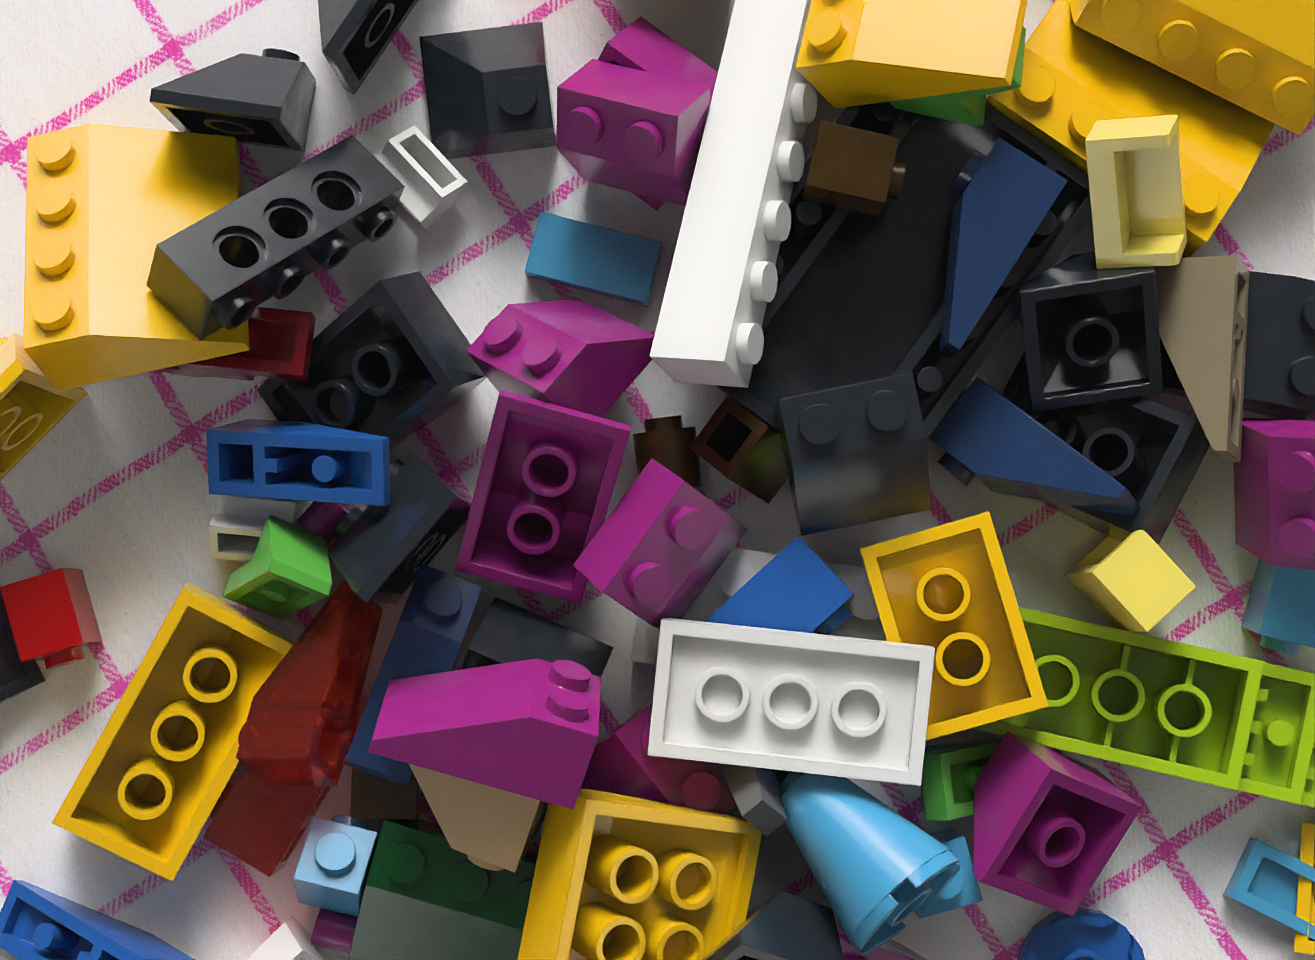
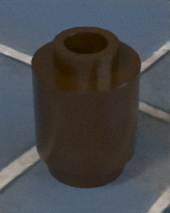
(669, 445)

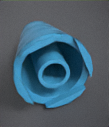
(864, 856)

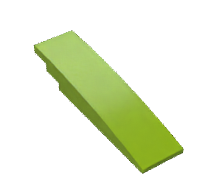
(1170, 708)

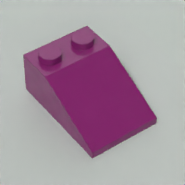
(540, 495)
(497, 725)

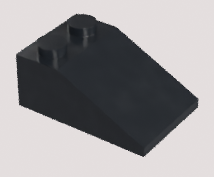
(1278, 348)
(381, 365)
(1134, 442)
(386, 544)

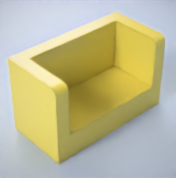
(1136, 192)
(1130, 581)

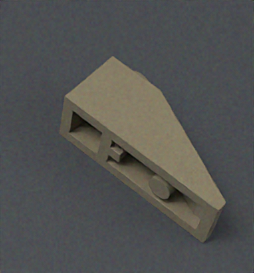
(1205, 335)

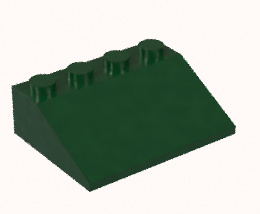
(436, 902)

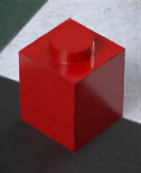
(51, 617)

